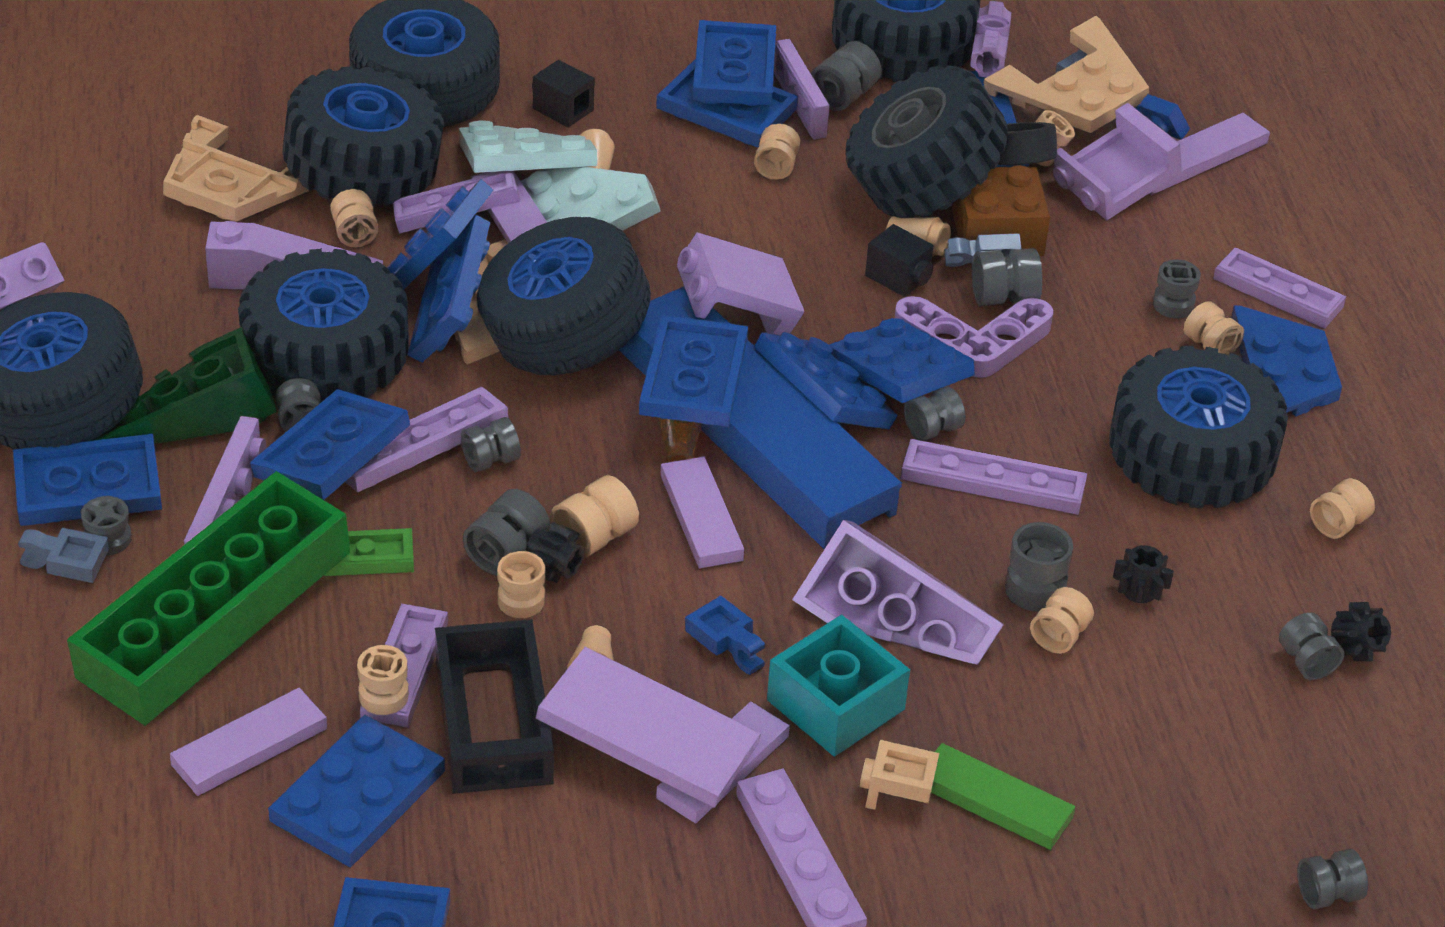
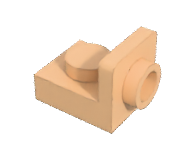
(899, 772)

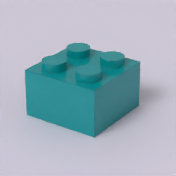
(838, 685)

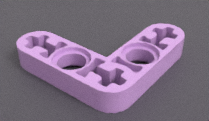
(983, 345)

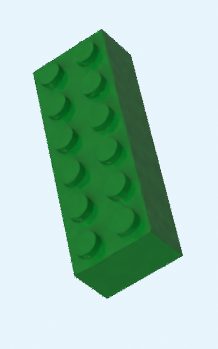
(209, 597)

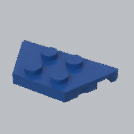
(1292, 356)

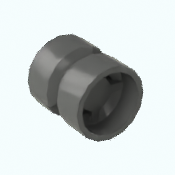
(847, 74)
(1004, 277)
(504, 529)
(1038, 564)

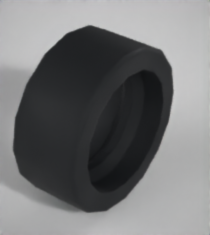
(1029, 143)

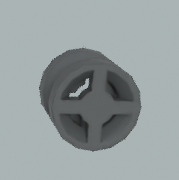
(295, 400)
(108, 518)

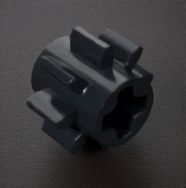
(557, 550)
(1143, 574)
(1361, 631)

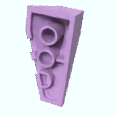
(242, 249)
(894, 598)

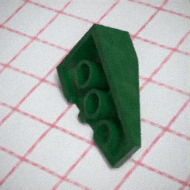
(202, 395)

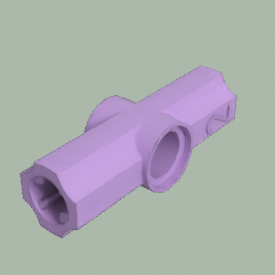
(991, 39)

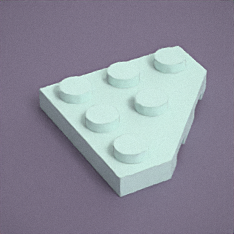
(512, 149)
(594, 193)

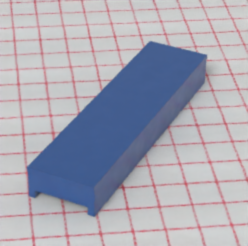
(785, 439)

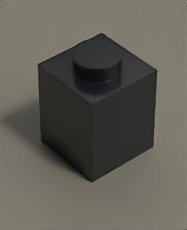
(563, 93)
(899, 260)

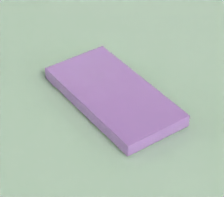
(648, 726)

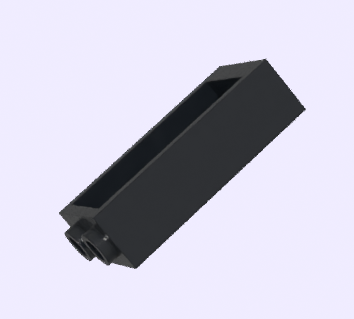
(489, 648)

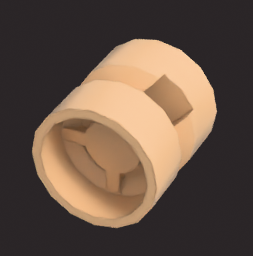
(598, 513)

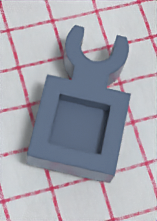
(961, 250)

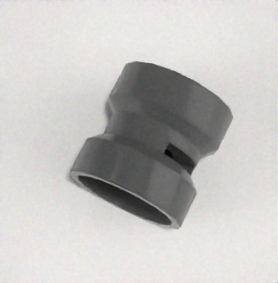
(1176, 288)
(938, 412)
(490, 444)
(1311, 646)
(1332, 878)

